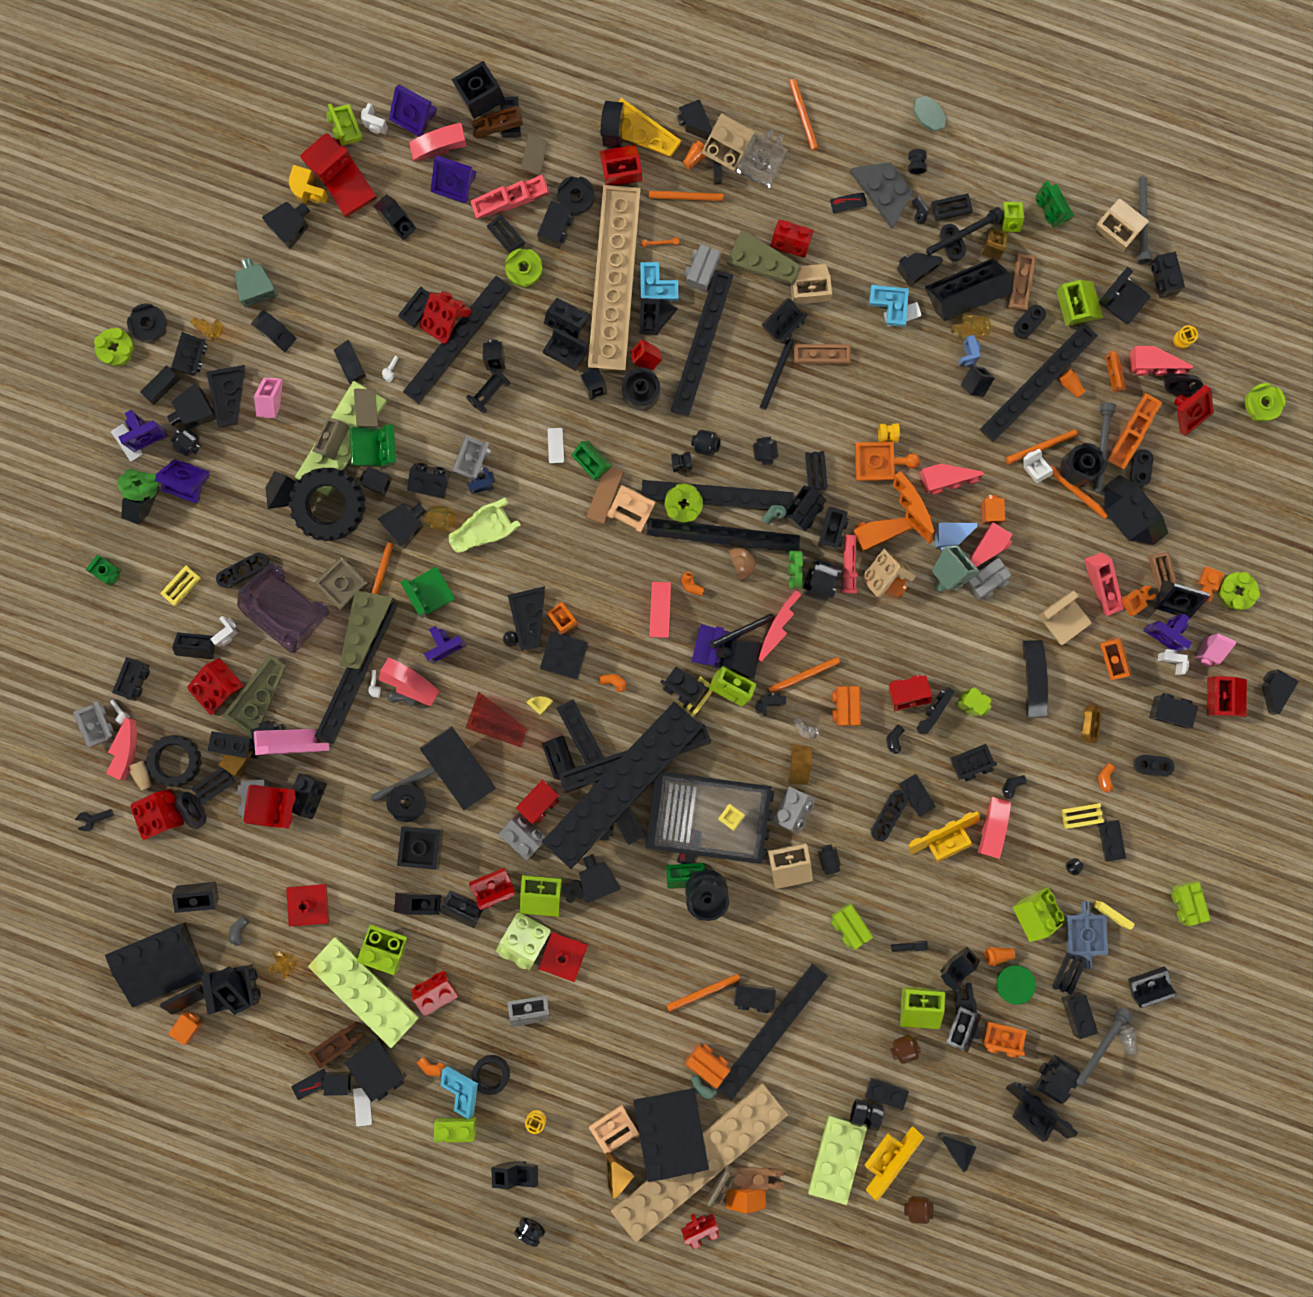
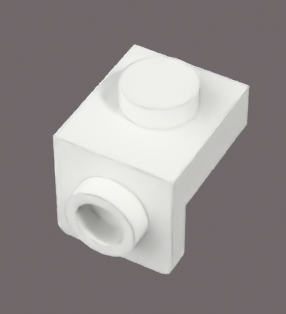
(372, 122)
(1037, 466)
(225, 636)
(1180, 660)

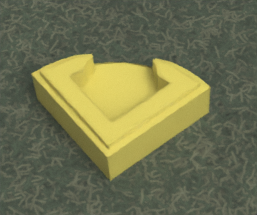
(540, 704)

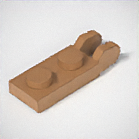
(756, 1178)

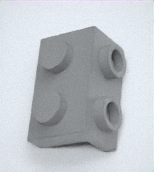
(471, 457)
(93, 725)
(794, 810)
(522, 836)

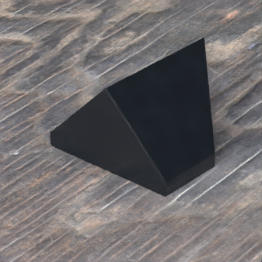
(654, 315)
(279, 490)
(960, 1147)

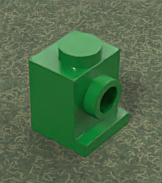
(98, 565)

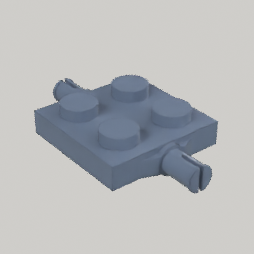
(1086, 934)

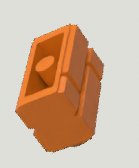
(1115, 658)
(847, 706)
(708, 1065)

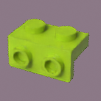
(344, 124)

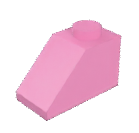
(268, 397)
(1214, 649)

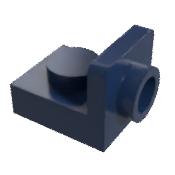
(480, 485)

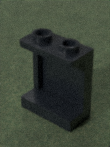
(231, 744)
(248, 975)
(375, 1070)

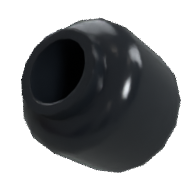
(186, 442)
(706, 442)
(765, 450)

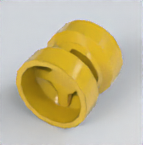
(1181, 338)
(889, 432)
(536, 1118)

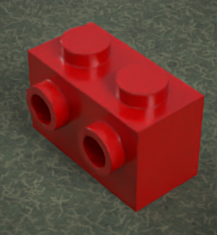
(910, 692)
(538, 801)

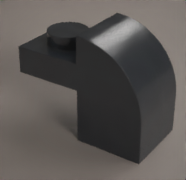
(611, 123)
(273, 330)
(959, 967)
(514, 1174)

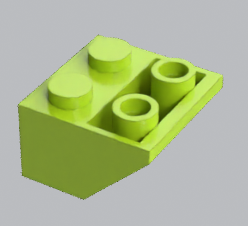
(1079, 302)
(540, 895)
(1039, 915)
(382, 950)
(922, 1007)

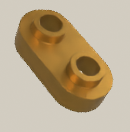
(1092, 723)

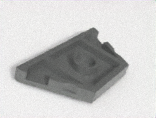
(884, 189)

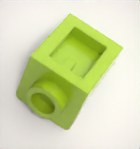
(1013, 216)

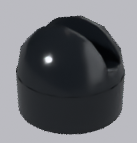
(506, 639)
(1071, 869)

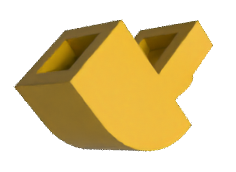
(301, 184)

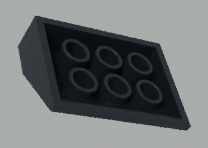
(156, 965)
(671, 1135)

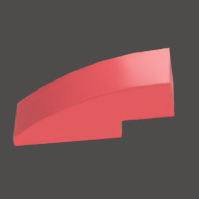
(438, 142)
(660, 610)
(408, 682)
(123, 750)
(995, 828)

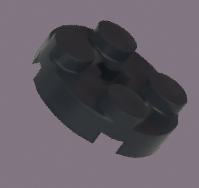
(576, 185)
(137, 319)
(403, 791)

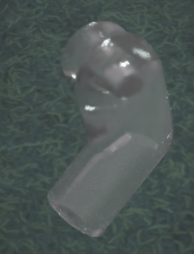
(806, 731)

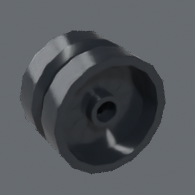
(707, 895)

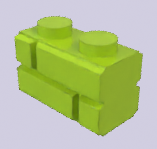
(732, 686)
(974, 702)
(1190, 903)
(851, 926)
(455, 1129)

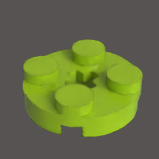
(523, 278)
(124, 350)
(1258, 411)
(676, 495)
(1228, 588)

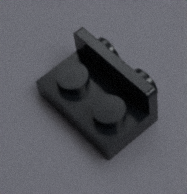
(684, 686)

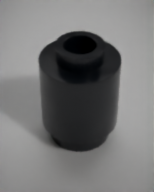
(829, 859)

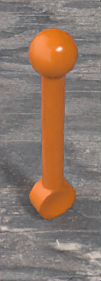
(675, 241)

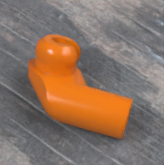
(689, 584)
(1104, 778)
(430, 1070)

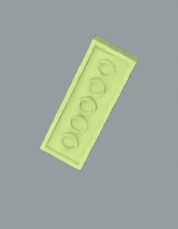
(347, 414)
(363, 992)

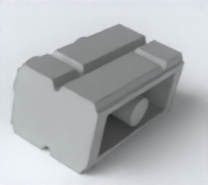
(703, 267)
(988, 579)
(528, 1011)

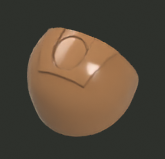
(743, 561)

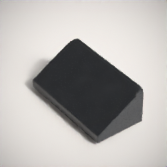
(349, 362)
(160, 385)
(193, 645)
(558, 755)
(461, 909)
(183, 999)
(963, 1029)

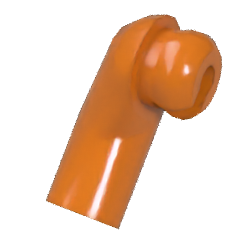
(615, 680)

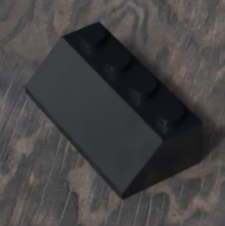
(969, 289)

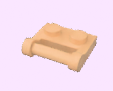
(633, 502)
(612, 1124)

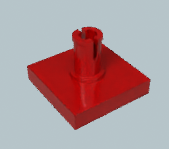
(1194, 410)
(307, 905)
(563, 956)

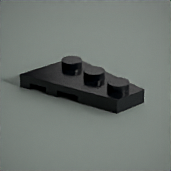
(226, 394)
(528, 616)

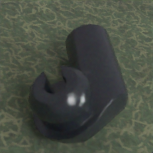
(922, 210)
(893, 739)
(1011, 785)

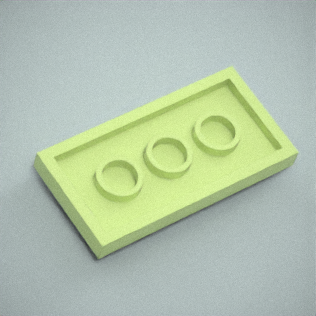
(837, 1160)

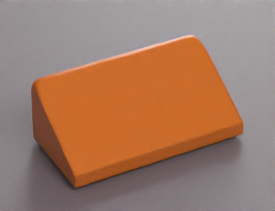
(1115, 371)

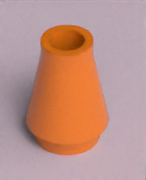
(694, 155)
(1072, 383)
(998, 955)

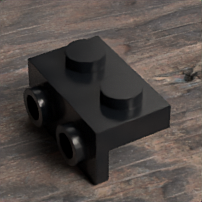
(566, 317)
(784, 321)
(566, 349)
(188, 354)
(428, 480)
(131, 679)
(772, 699)
(973, 762)
(308, 795)
(1151, 987)

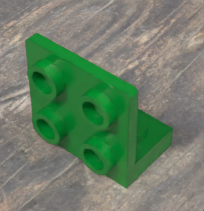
(1053, 204)
(373, 446)
(428, 592)

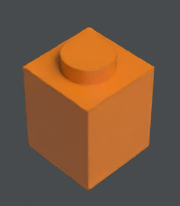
(993, 510)
(896, 588)
(186, 1027)

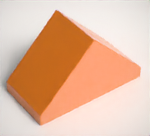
(562, 619)
(746, 1200)

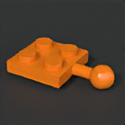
(876, 461)

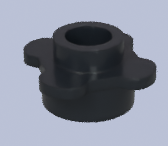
(574, 886)

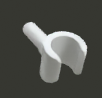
(387, 373)
(373, 689)
(121, 714)

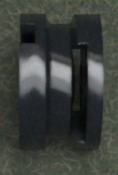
(529, 1231)

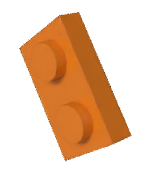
(1004, 1038)

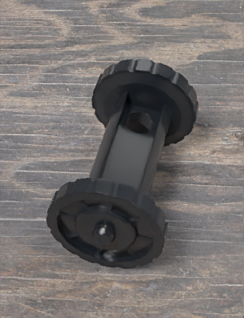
(488, 390)

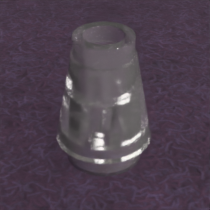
(1127, 1037)

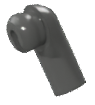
(394, 697)
(235, 929)

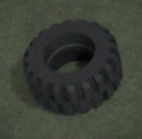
(308, 522)

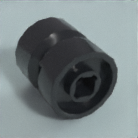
(866, 1115)

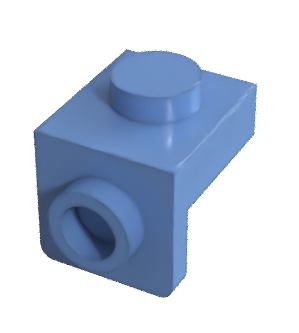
(972, 349)

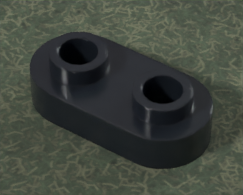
(958, 245)
(1030, 321)
(1182, 384)
(1141, 467)
(1153, 765)
(192, 810)

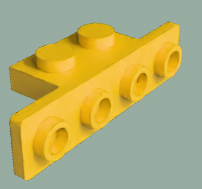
(948, 839)
(890, 1159)

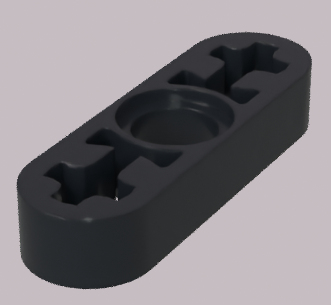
(233, 581)
(886, 830)

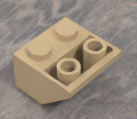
(727, 142)
(1121, 224)
(812, 285)
(790, 865)

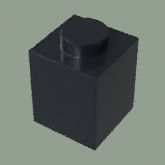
(375, 481)
(336, 1083)

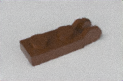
(497, 122)
(335, 1046)

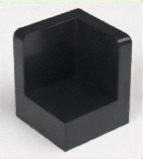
(977, 381)

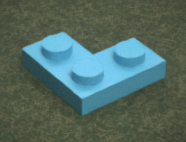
(653, 287)
(895, 299)
(464, 1090)

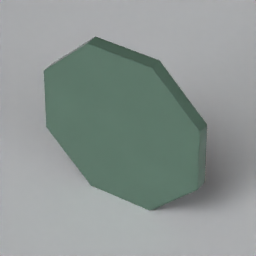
(929, 113)

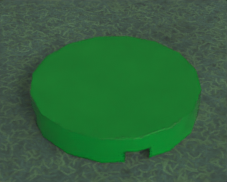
(1015, 984)

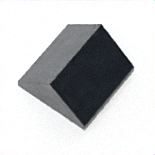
(1180, 599)

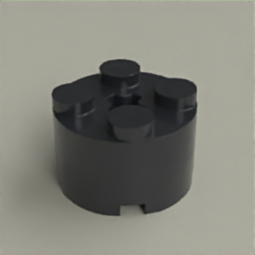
(635, 380)
(1083, 465)
(821, 580)
(1057, 1079)

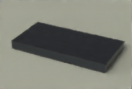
(457, 768)

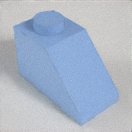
(952, 533)

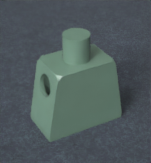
(253, 283)
(953, 569)

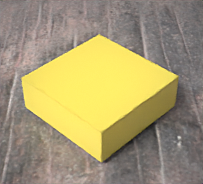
(731, 817)

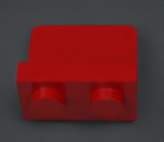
(326, 157)
(441, 315)
(214, 685)
(269, 806)
(156, 813)

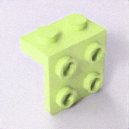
(523, 941)

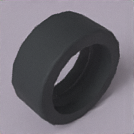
(505, 1074)

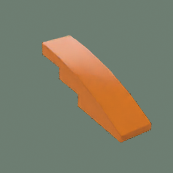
(1134, 431)
(915, 509)

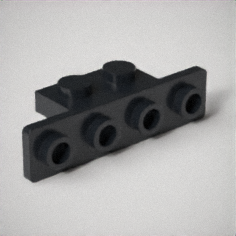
(1037, 1116)

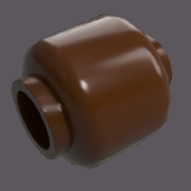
(905, 1049)
(919, 1210)

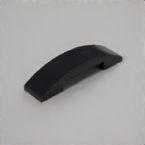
(1036, 678)

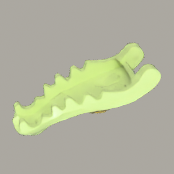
(485, 526)

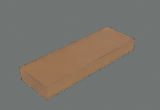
(1022, 282)
(821, 354)
(604, 495)

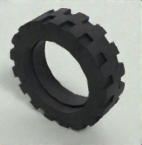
(154, 755)

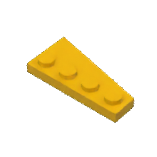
(647, 133)

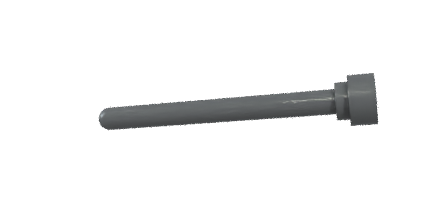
(1144, 255)
(1107, 412)
(412, 779)
(1122, 1018)

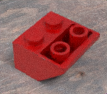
(621, 165)
(1226, 696)

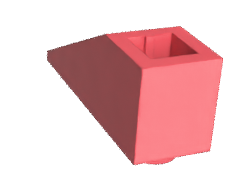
(1154, 360)
(945, 476)

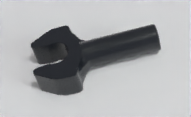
(91, 819)
(916, 946)

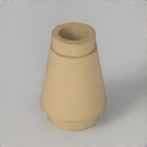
(140, 774)

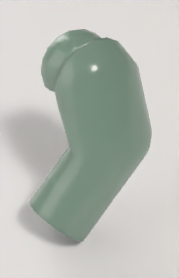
(774, 511)
(702, 1090)

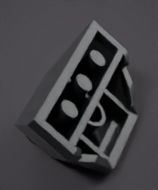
(1133, 512)

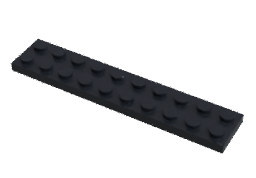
(622, 785)

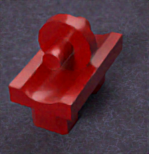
(700, 1228)

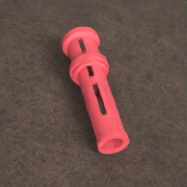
(849, 574)

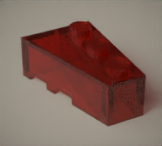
(495, 722)

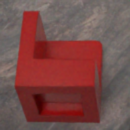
(646, 355)

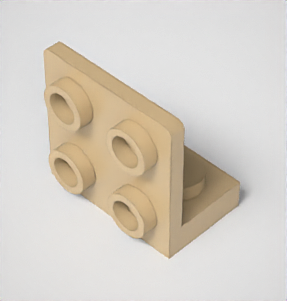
(884, 571)
(1065, 618)

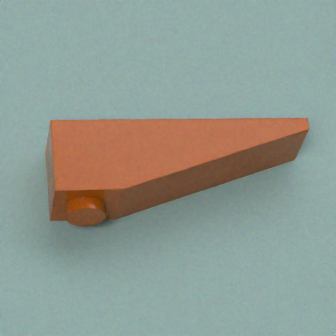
(878, 532)

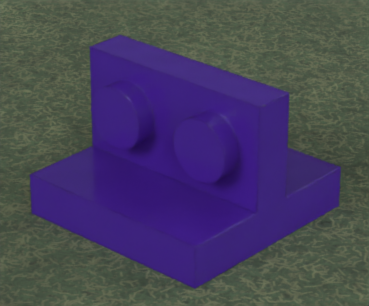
(411, 110)
(452, 179)
(141, 433)
(182, 480)
(1169, 633)
(444, 644)
(703, 653)

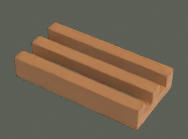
(1155, 571)

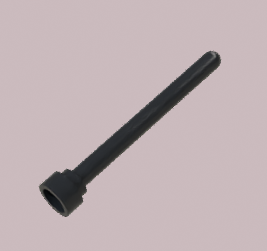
(994, 216)

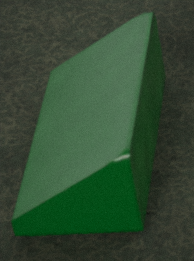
(591, 460)
(679, 874)

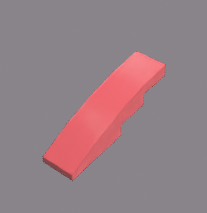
(510, 197)
(775, 632)

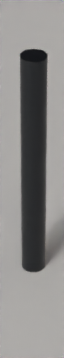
(776, 375)
(741, 631)

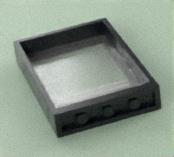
(688, 811)

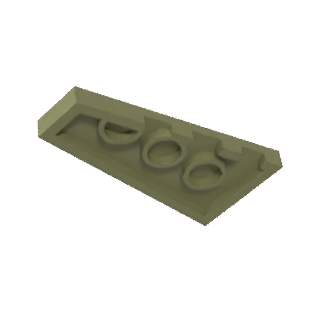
(761, 259)
(365, 619)
(255, 698)

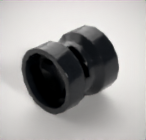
(917, 161)
(677, 462)

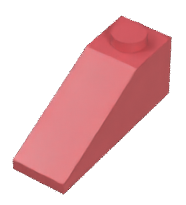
(992, 542)
(1105, 583)

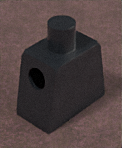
(287, 222)
(192, 408)
(403, 523)
(740, 657)
(597, 879)

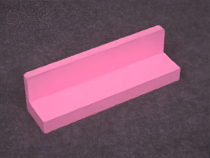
(287, 742)

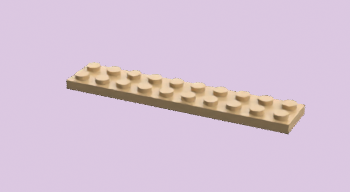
(614, 278)
(723, 1143)

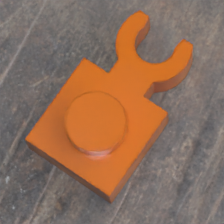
(1210, 581)
(1136, 600)

